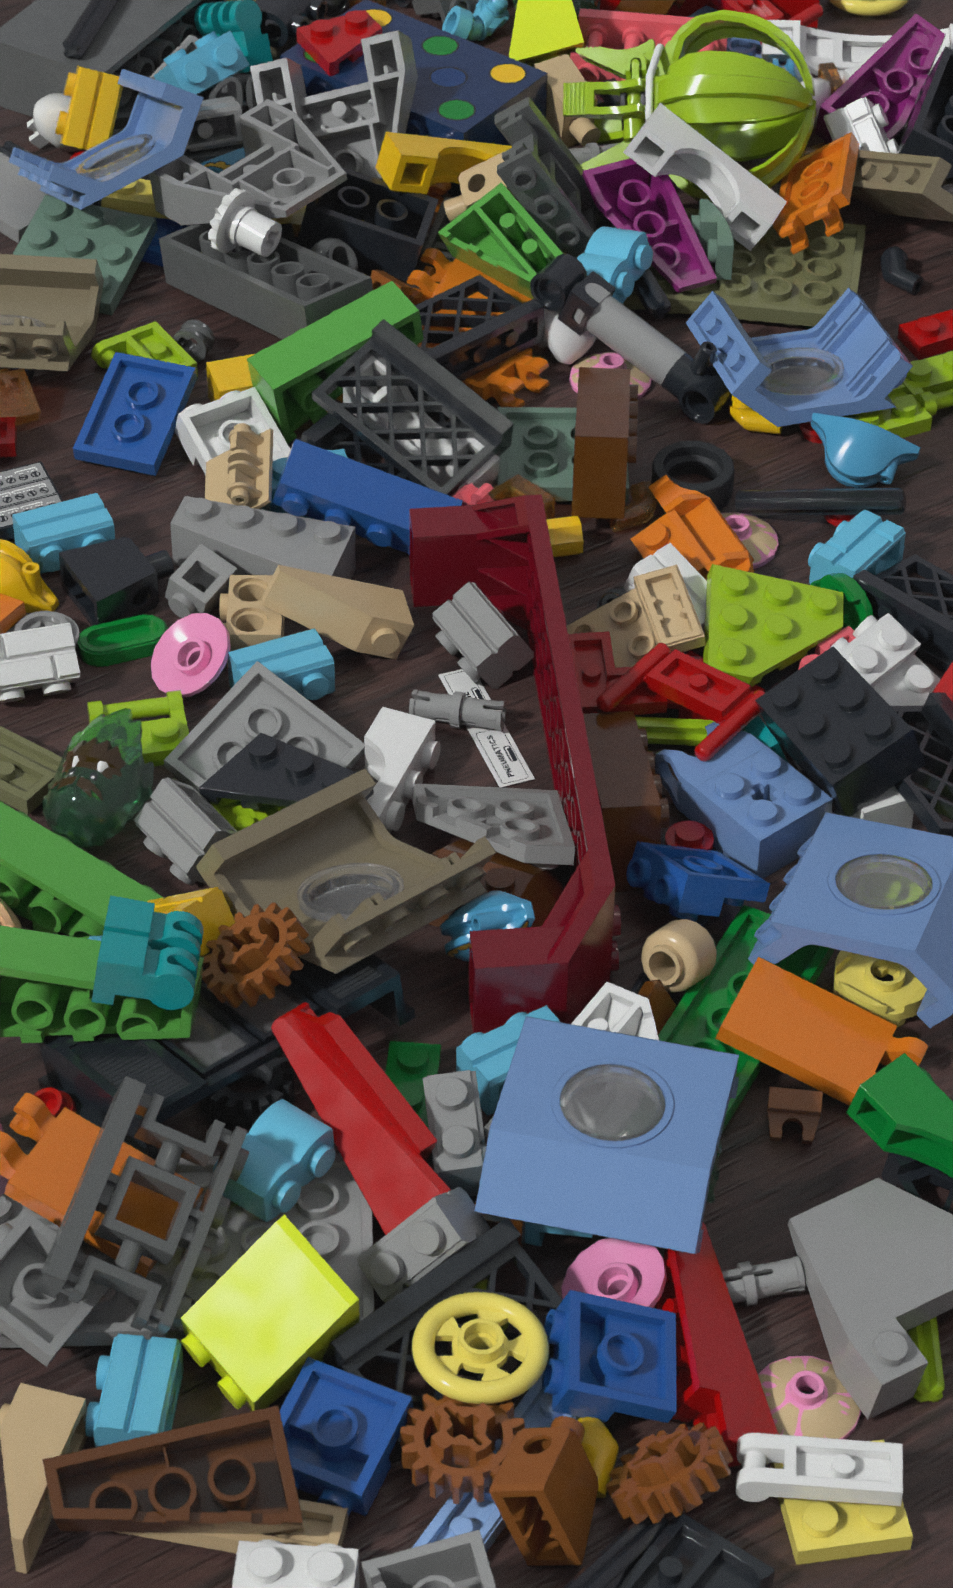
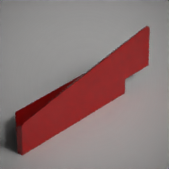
(370, 1118)
(713, 1360)

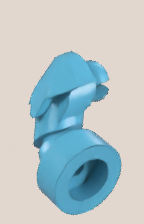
(482, 23)

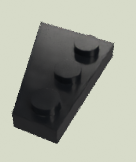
(272, 775)

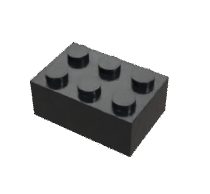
(377, 223)
(841, 731)

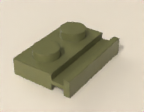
(24, 771)

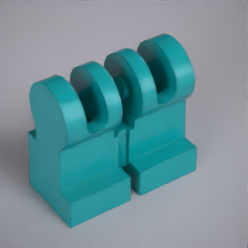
(243, 21)
(147, 954)

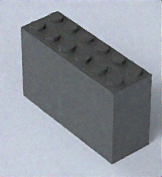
(131, 38)

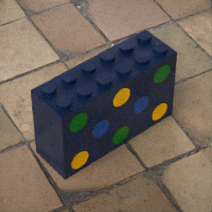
(456, 85)

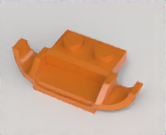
(694, 529)

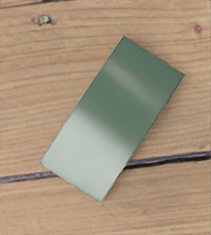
(715, 238)

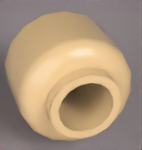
(679, 955)

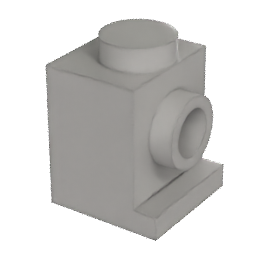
(198, 583)

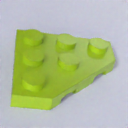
(764, 621)

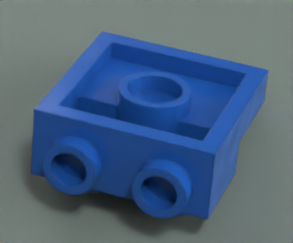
(692, 879)
(611, 1359)
(341, 1434)

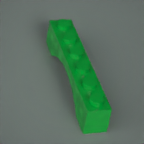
(907, 1114)

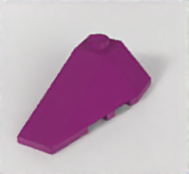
(890, 76)
(651, 205)

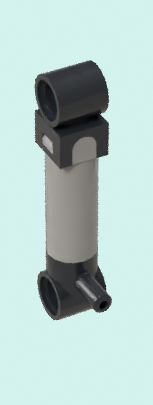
(591, 307)

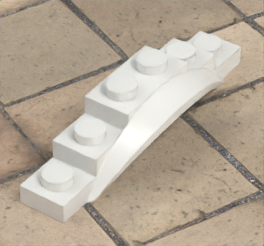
(829, 47)

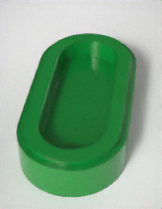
(120, 640)

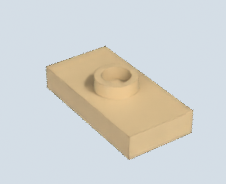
(669, 609)

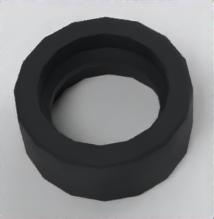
(699, 459)

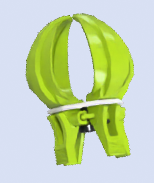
(727, 97)

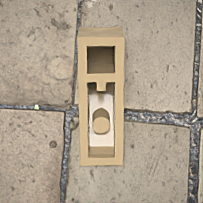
(345, 610)
(32, 1429)

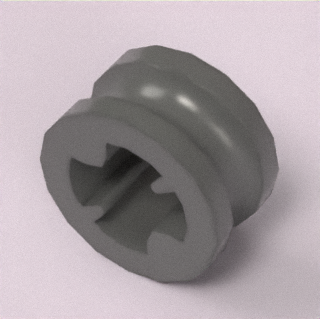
(199, 332)

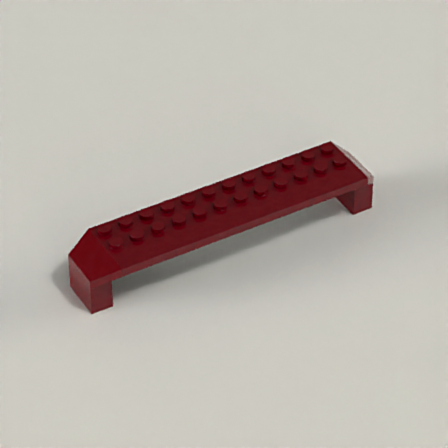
(511, 560)

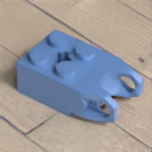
(747, 799)

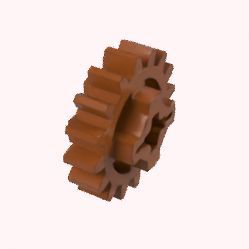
(254, 955)
(461, 1446)
(669, 1473)

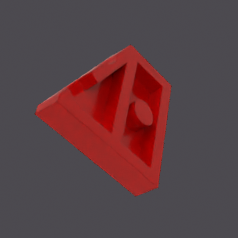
(337, 38)

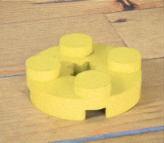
(887, 999)

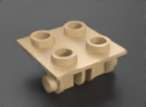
(244, 471)
(627, 627)

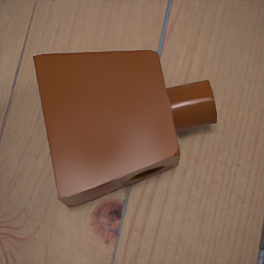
(547, 1493)

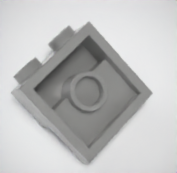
(27, 1316)

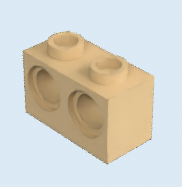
(245, 615)

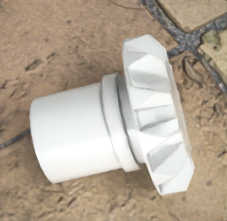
(241, 225)

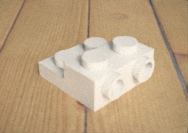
(206, 427)
(887, 661)

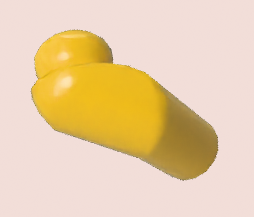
(750, 419)
(600, 1450)

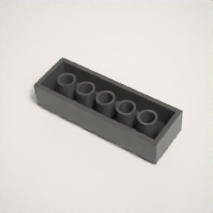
(269, 292)

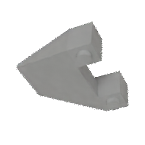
(355, 117)
(281, 168)
(873, 1272)

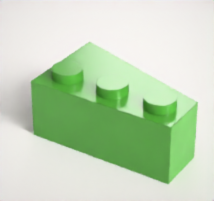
(500, 240)

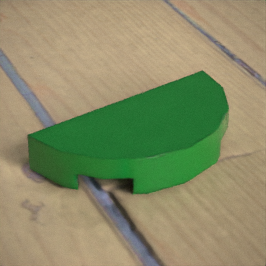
(855, 601)

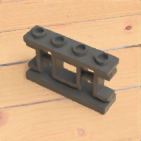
(546, 178)
(105, 1191)

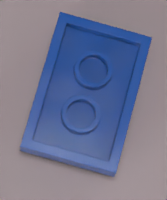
(135, 413)

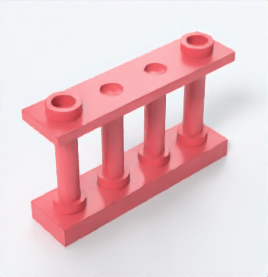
(626, 31)

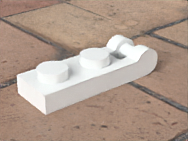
(819, 1469)

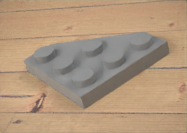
(256, 706)
(514, 820)

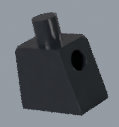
(113, 579)

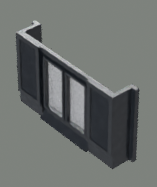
(221, 1045)

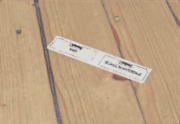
(495, 746)

